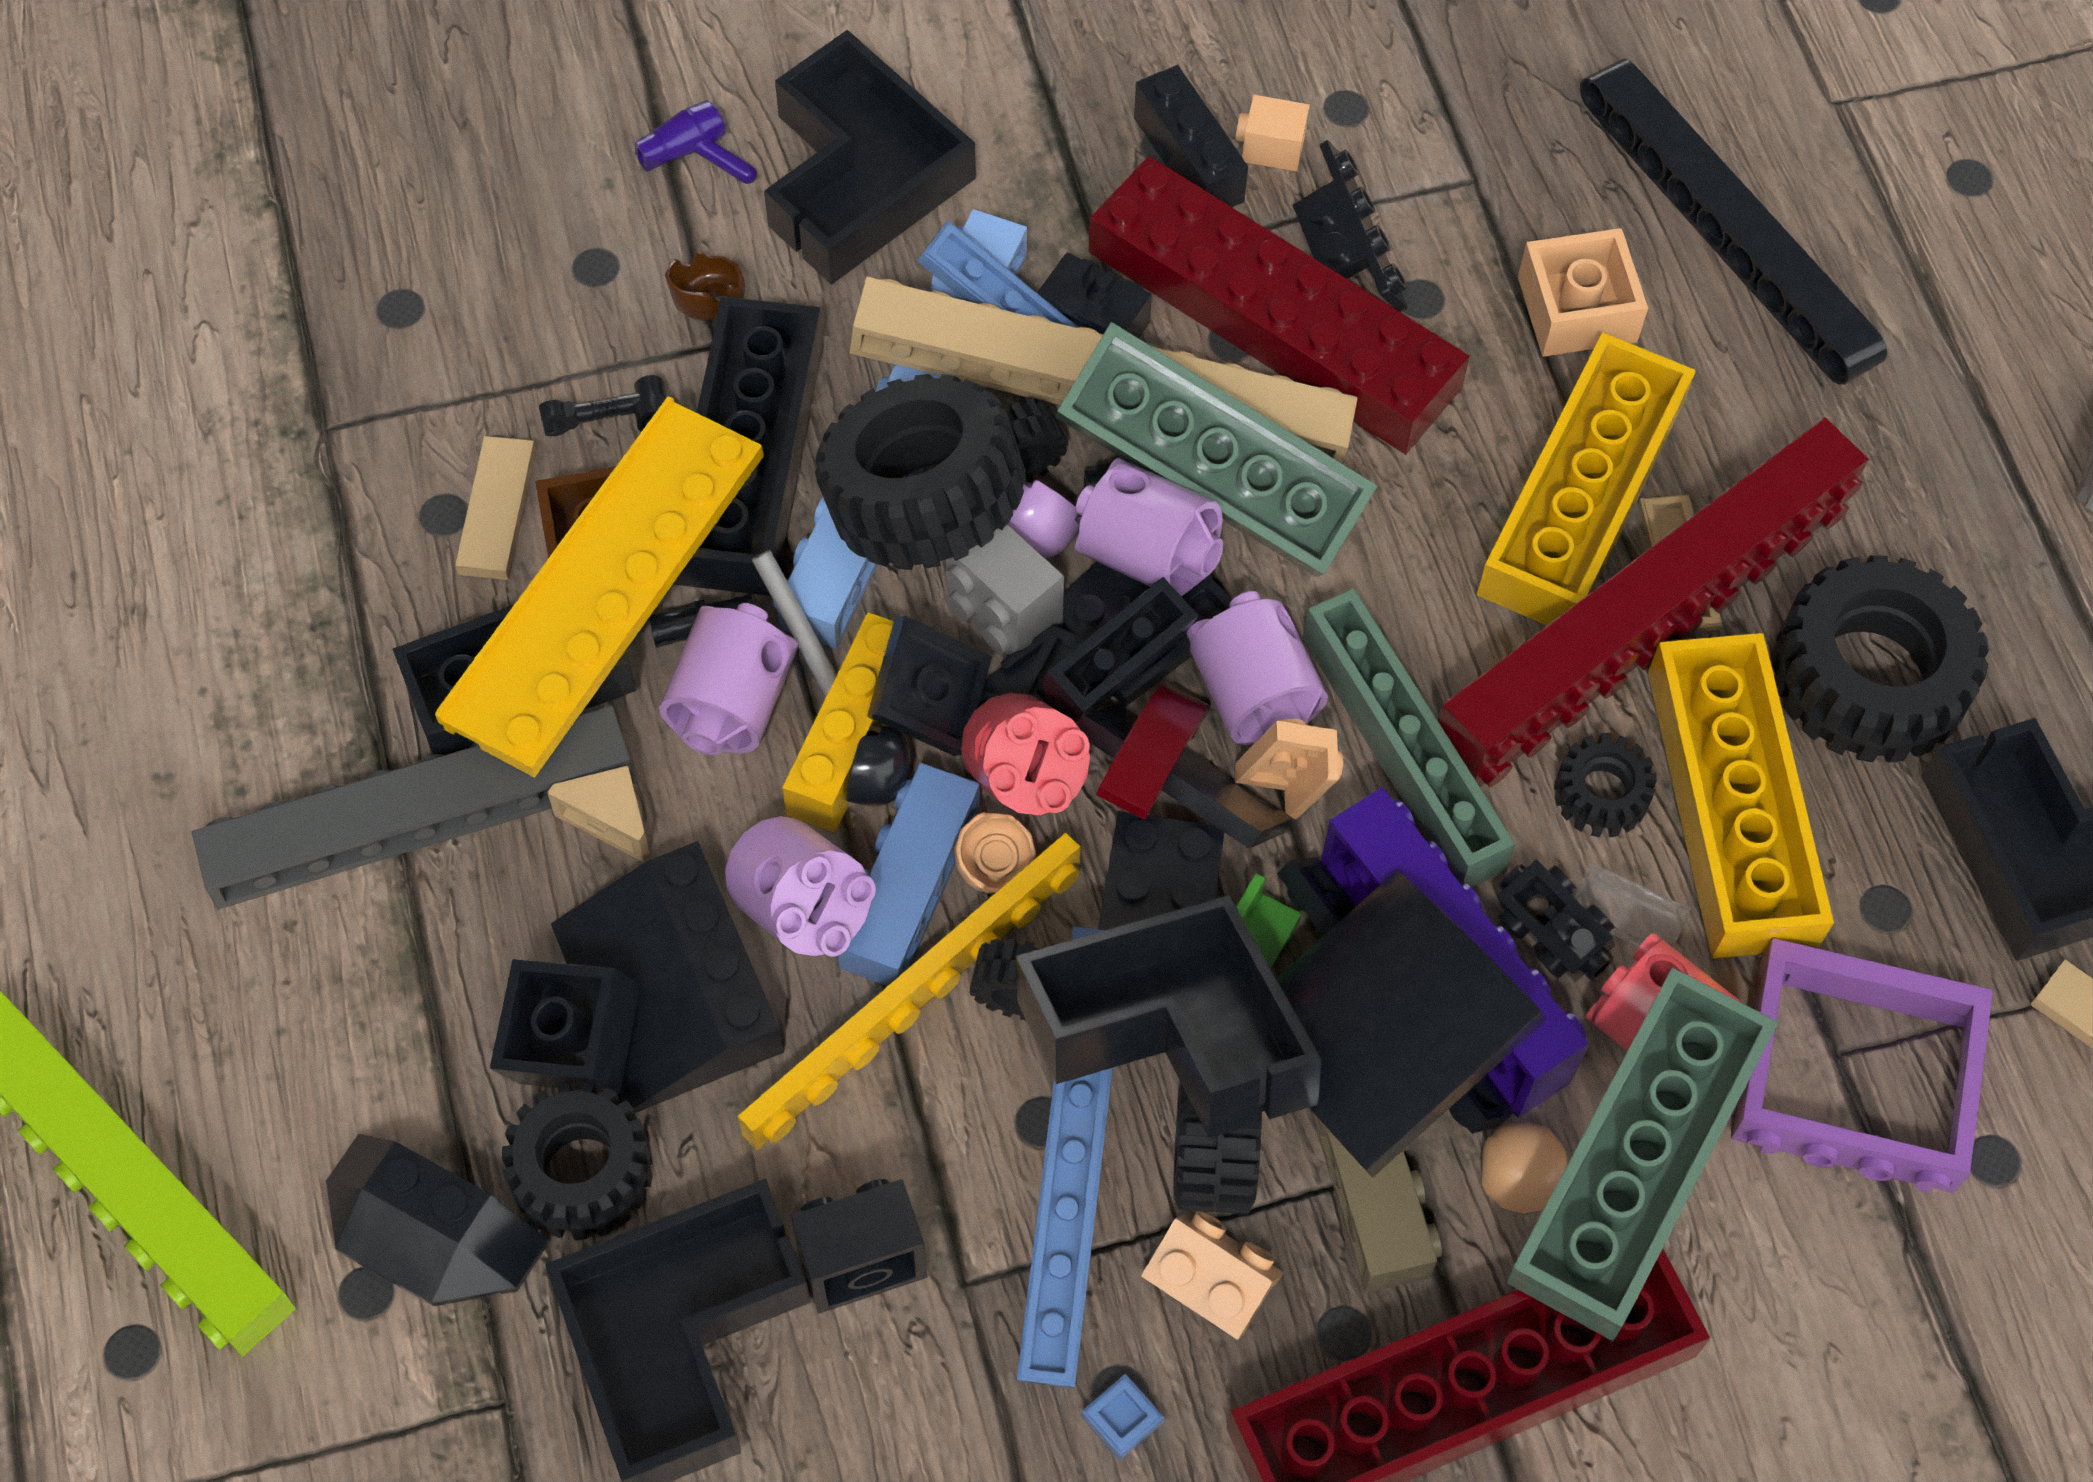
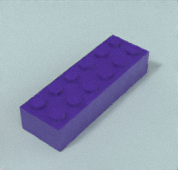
(1380, 837)

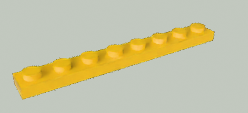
(900, 1002)

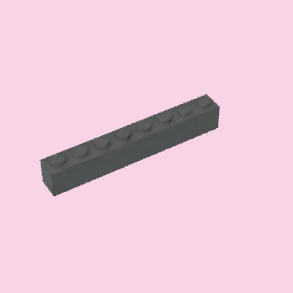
(392, 813)

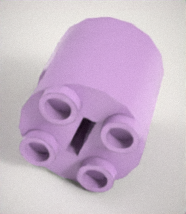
(1149, 527)
(1256, 667)
(727, 680)
(799, 886)

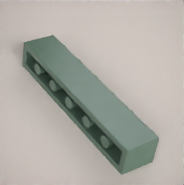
(1407, 739)

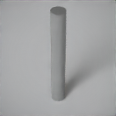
(795, 619)

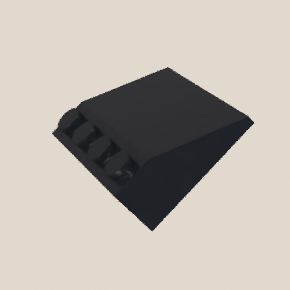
(698, 992)

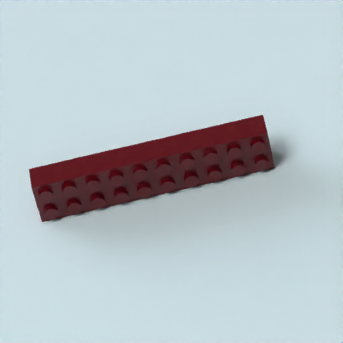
(1652, 602)

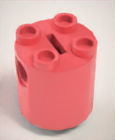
(1025, 754)
(1633, 990)

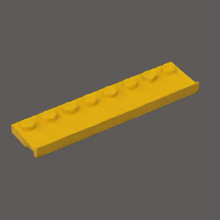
(599, 587)

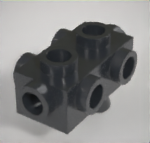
(1570, 936)

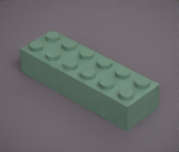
(1217, 447)
(1642, 1154)

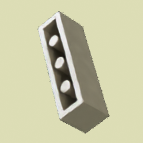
(1382, 1217)

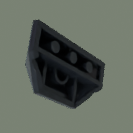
(426, 1225)

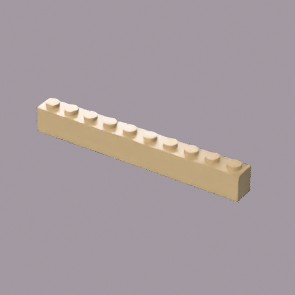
(1045, 358)

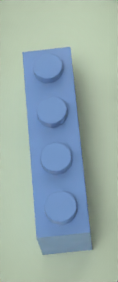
(910, 872)

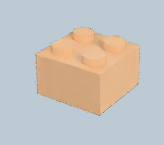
(1581, 289)

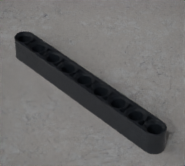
(1734, 222)

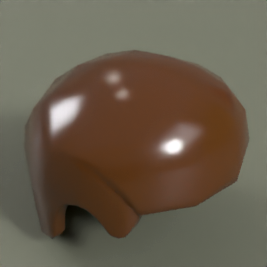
(701, 283)

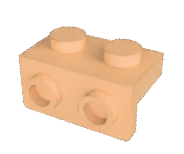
(1293, 759)
(1212, 1272)

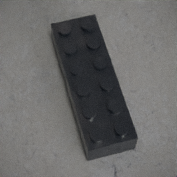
(763, 388)

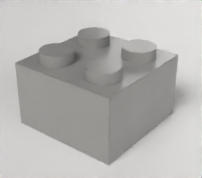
(1006, 591)

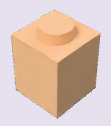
(1273, 132)

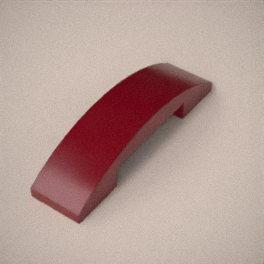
(1152, 750)

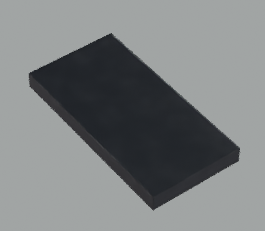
(1196, 783)

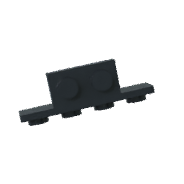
(1342, 231)

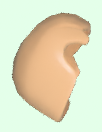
(992, 851)
(1522, 1166)

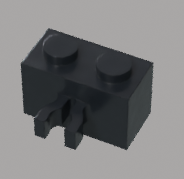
(1096, 297)

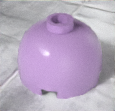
(1045, 519)

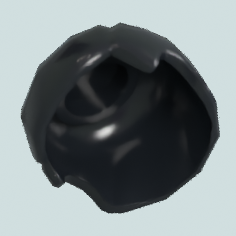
(879, 768)

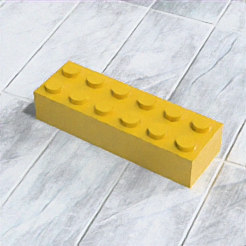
(1586, 481)
(1738, 795)

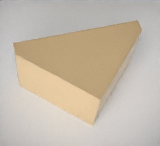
(604, 808)

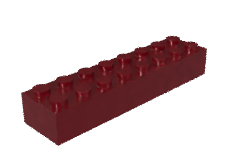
(1276, 302)
(1460, 1387)

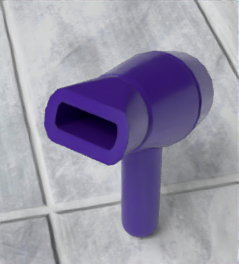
(692, 132)

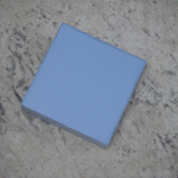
(1122, 1417)

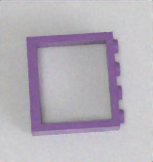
(1887, 989)

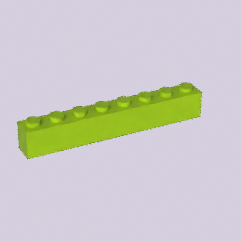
(134, 1190)

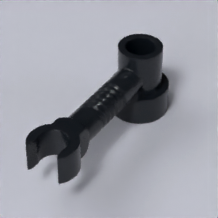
(562, 416)

